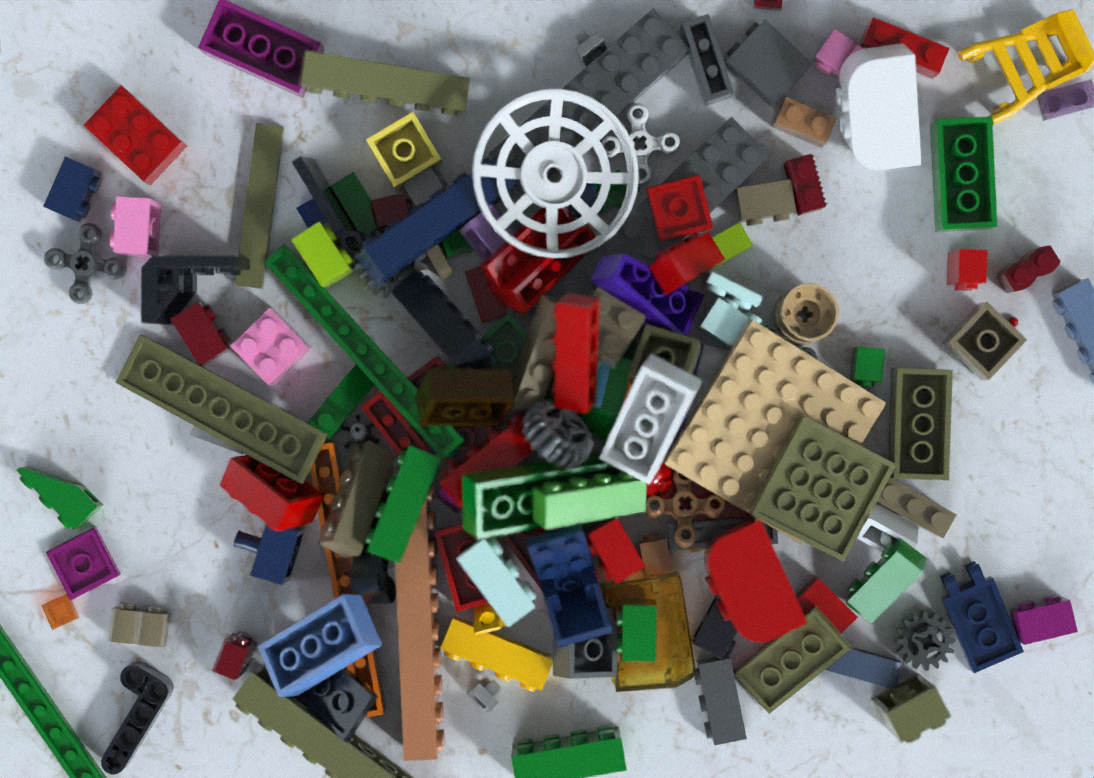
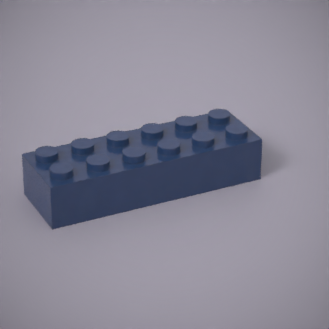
(427, 225)

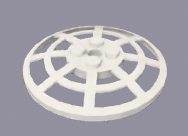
(571, 168)

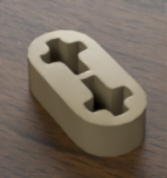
(440, 262)

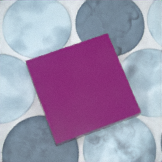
(83, 563)

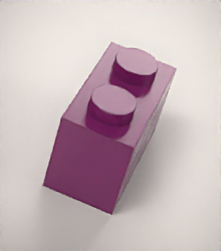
(1043, 619)

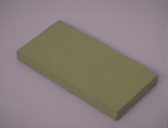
(792, 660)

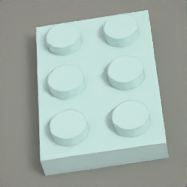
(739, 294)

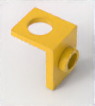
(489, 618)

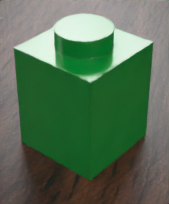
(867, 365)

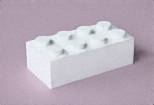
(650, 418)

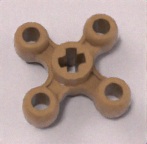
(685, 517)

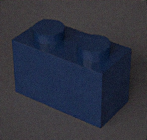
(73, 189)

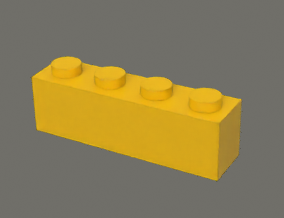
(498, 654)

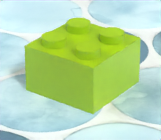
(323, 255)

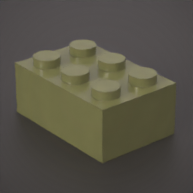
(911, 708)

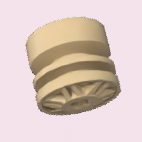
(818, 306)

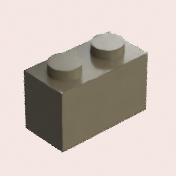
(765, 201)

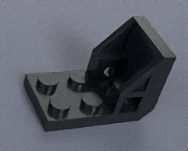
(167, 292)

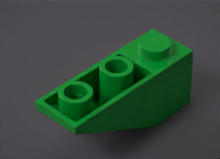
(69, 499)

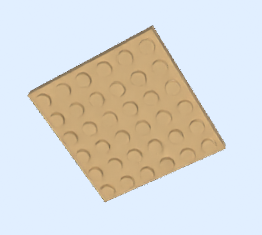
(753, 410)

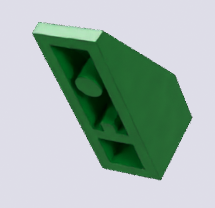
(342, 402)

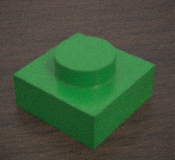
(456, 245)

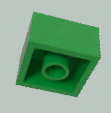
(639, 630)

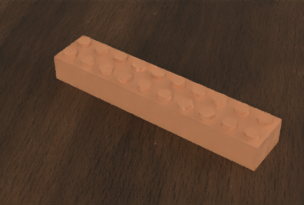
(417, 642)

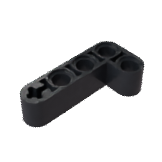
(370, 571)
(133, 720)

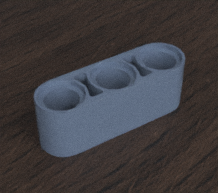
(868, 667)

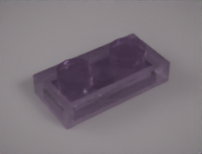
(1066, 100)

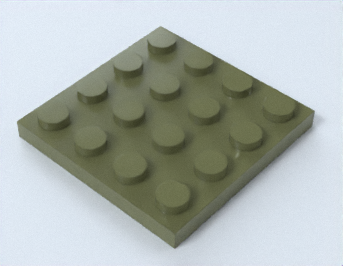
(822, 488)

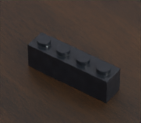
(715, 633)

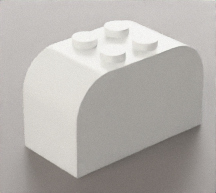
(880, 107)

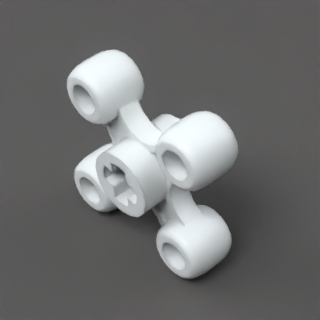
(651, 142)

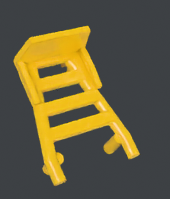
(1074, 44)

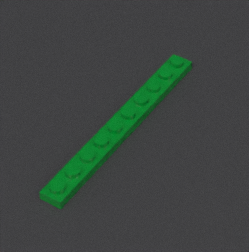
(359, 347)

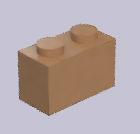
(804, 122)

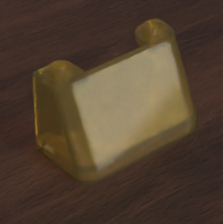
(673, 640)

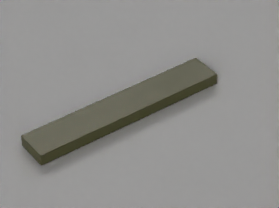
(260, 203)

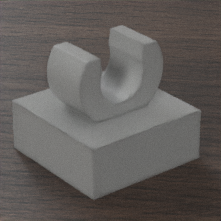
(589, 47)
(484, 695)

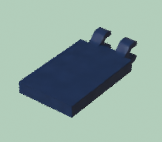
(980, 619)

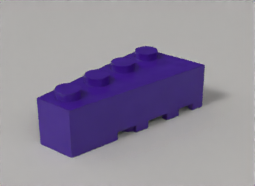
(638, 288)

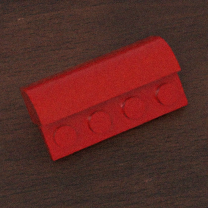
(522, 277)

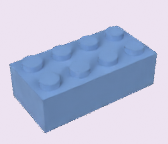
(319, 645)

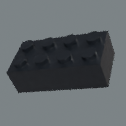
(444, 322)

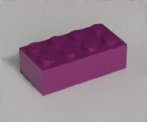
(257, 46)

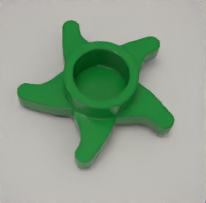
(615, 195)

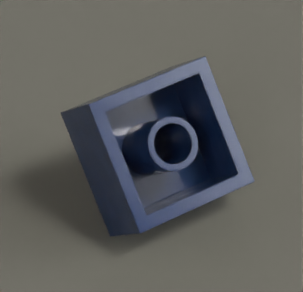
(274, 552)

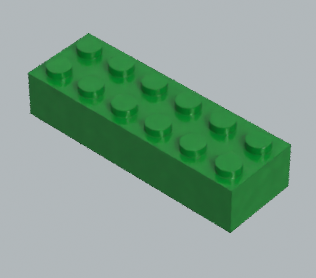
(502, 498)

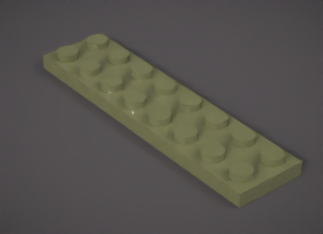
(222, 408)

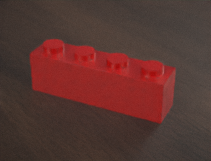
(576, 352)
(502, 451)

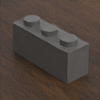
(707, 60)
(719, 700)

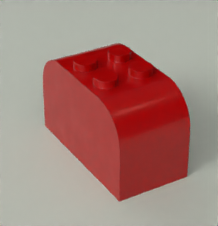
(751, 583)

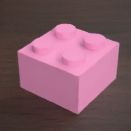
(135, 226)
(271, 346)

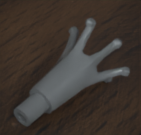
(359, 433)

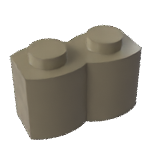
(139, 626)

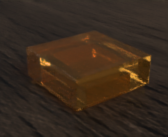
(60, 611)

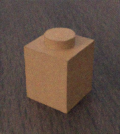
(655, 554)

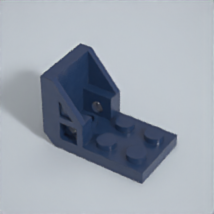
(569, 585)

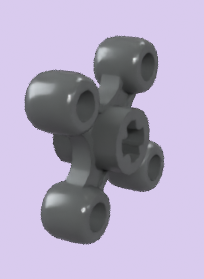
(75, 262)

